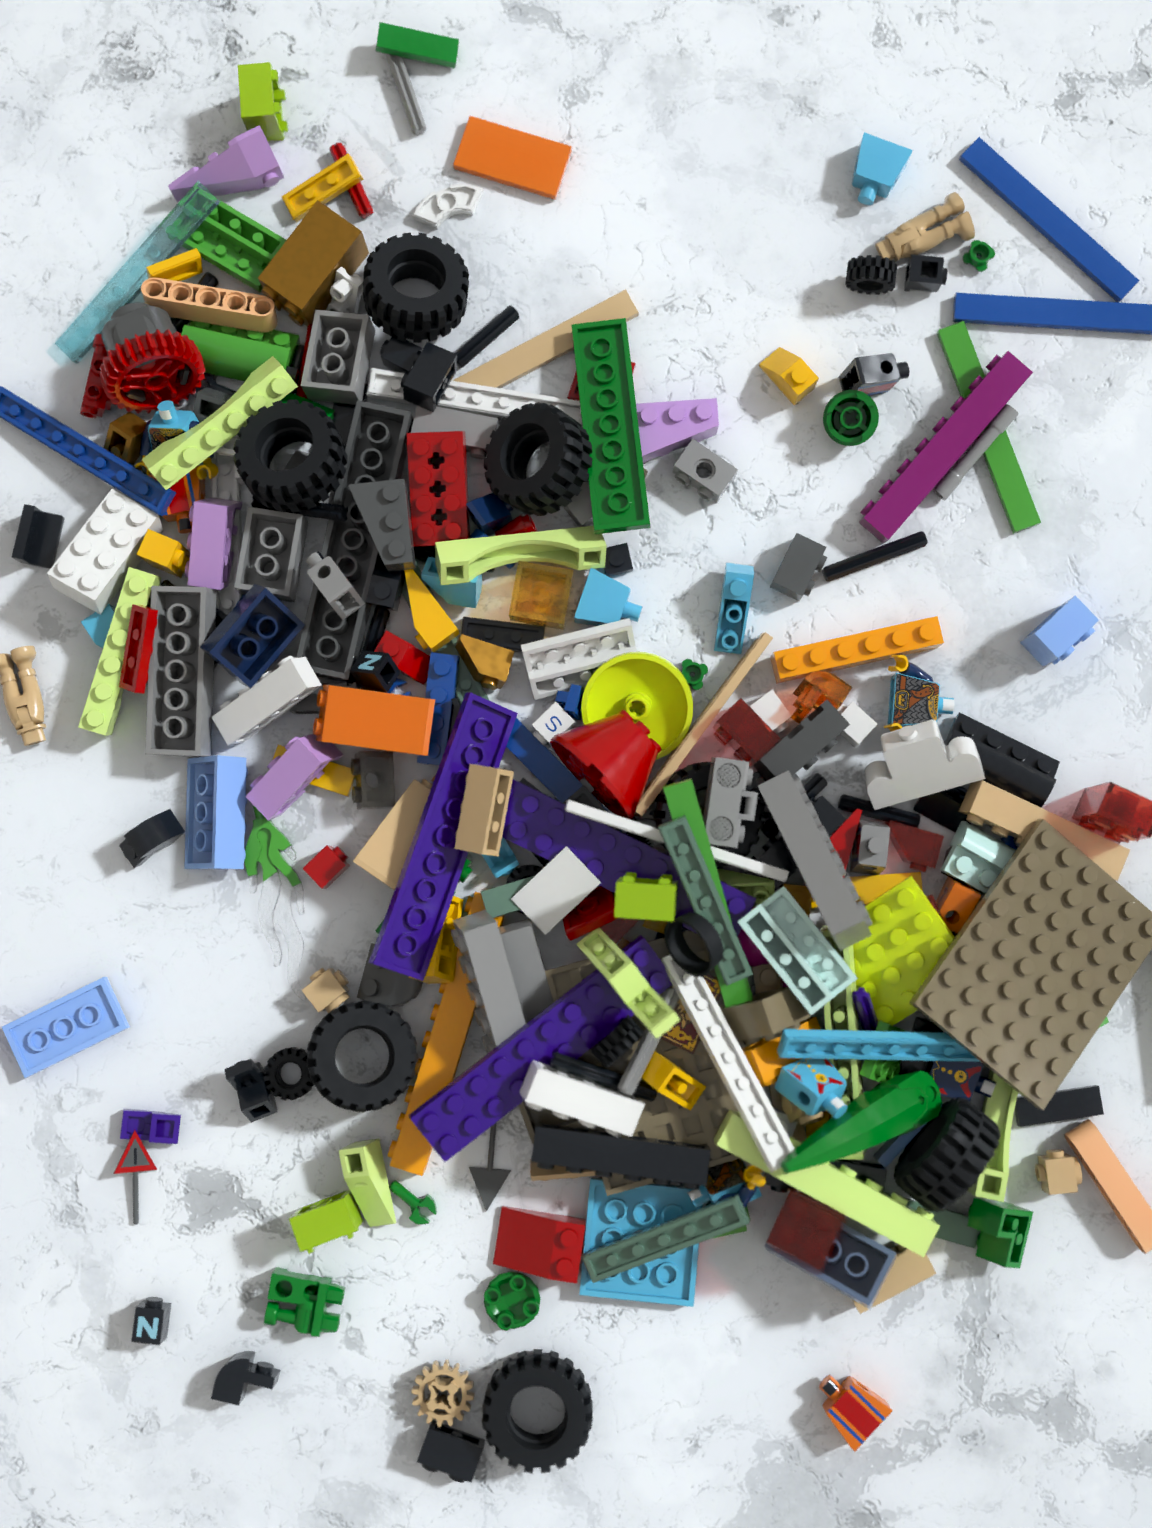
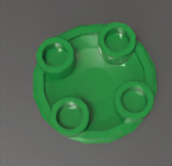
(512, 1300)

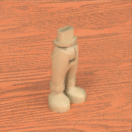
(914, 239)
(24, 710)

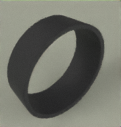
(683, 954)

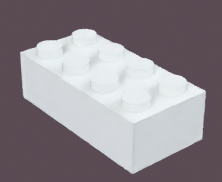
(102, 551)

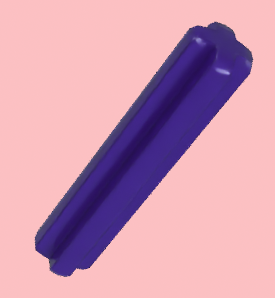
(865, 1009)

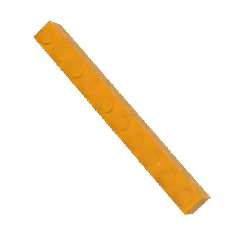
(440, 1059)

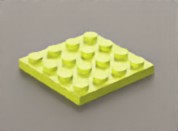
(902, 949)

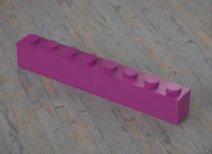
(945, 447)

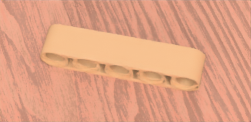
(211, 304)
(1113, 1182)

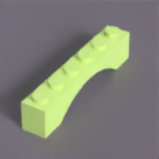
(186, 451)
(467, 558)
(105, 694)
(1000, 1109)

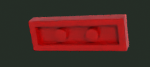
(138, 648)

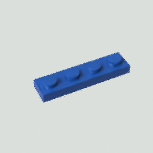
(442, 688)

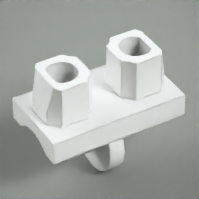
(346, 292)

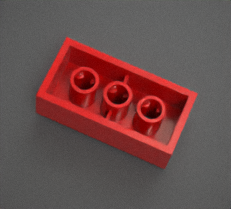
(424, 475)

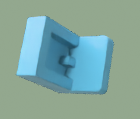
(504, 863)

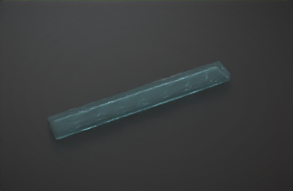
(128, 280)

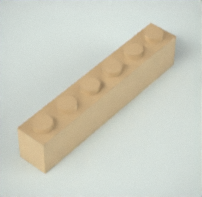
(1016, 817)

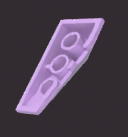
(240, 168)

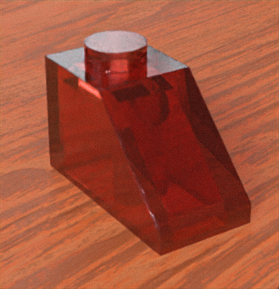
(915, 845)

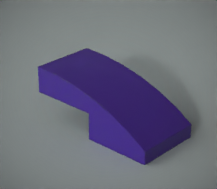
(151, 1126)

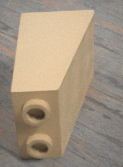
(389, 845)

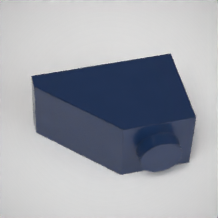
(489, 513)

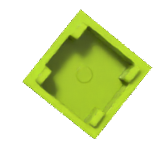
(262, 99)
(646, 897)
(326, 1221)

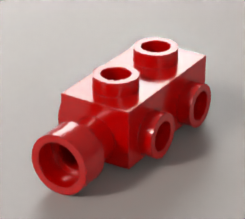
(94, 396)

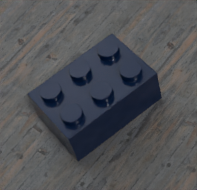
(252, 635)

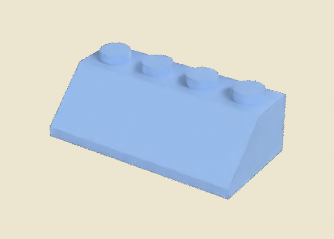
(215, 812)

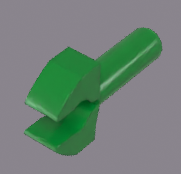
(414, 1202)

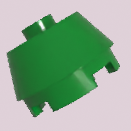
(850, 417)

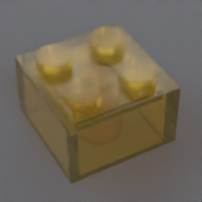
(541, 595)

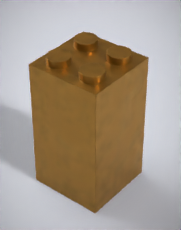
(308, 261)

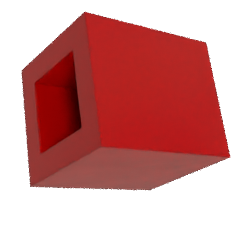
(327, 866)

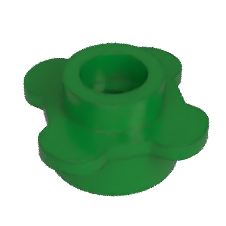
(984, 250)
(699, 670)

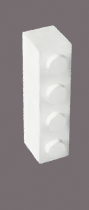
(266, 700)
(581, 1099)

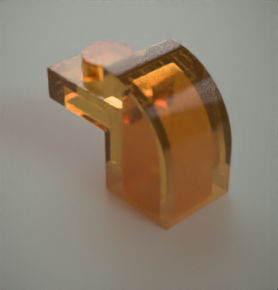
(815, 690)

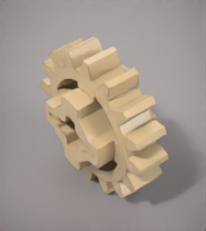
(448, 1403)

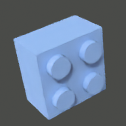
(1059, 631)

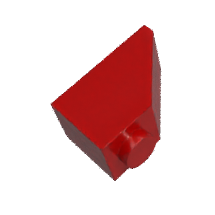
(407, 657)

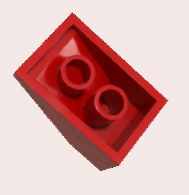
(540, 1243)

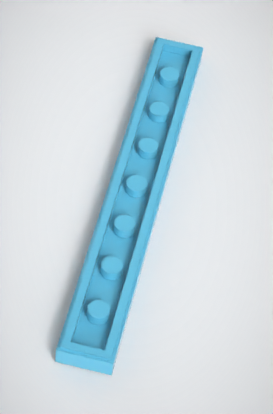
(871, 1045)

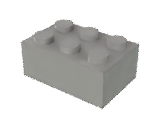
(338, 357)
(271, 552)

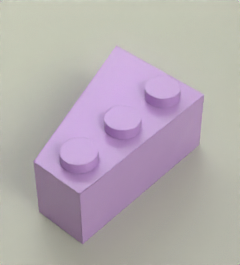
(674, 425)
(211, 542)
(291, 774)

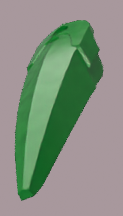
(871, 1119)

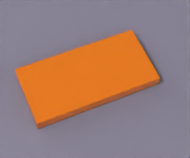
(512, 157)

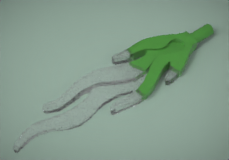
(275, 896)

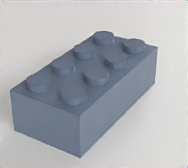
(854, 1267)

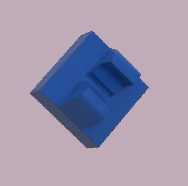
(571, 701)

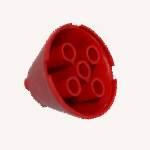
(612, 758)

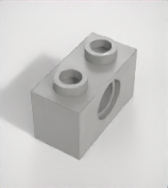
(697, 457)

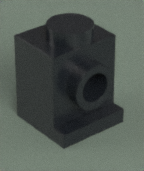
(925, 265)

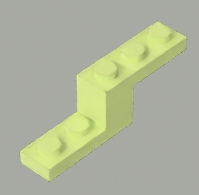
(628, 982)

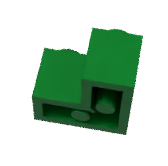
(1002, 1229)

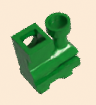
(311, 1298)

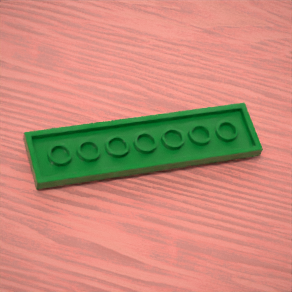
(612, 426)

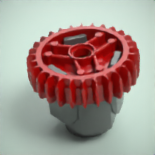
(148, 359)

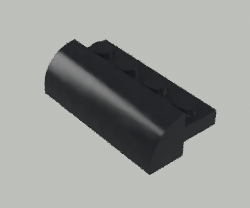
(1008, 762)

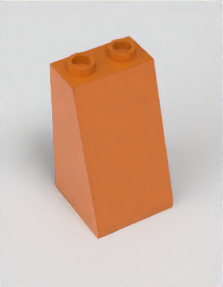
(374, 720)

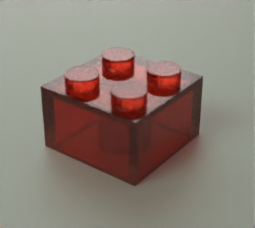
(745, 733)
(806, 1230)

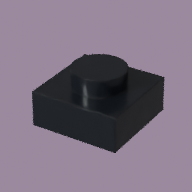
(618, 560)

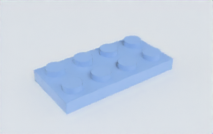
(65, 1027)

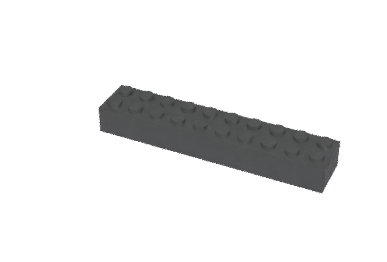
(374, 453)

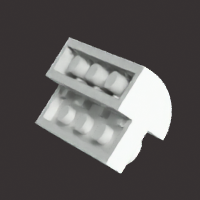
(574, 656)

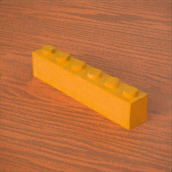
(857, 649)

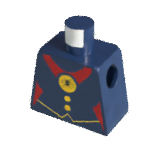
(961, 1079)

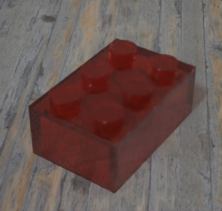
(1115, 813)

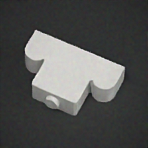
(920, 765)

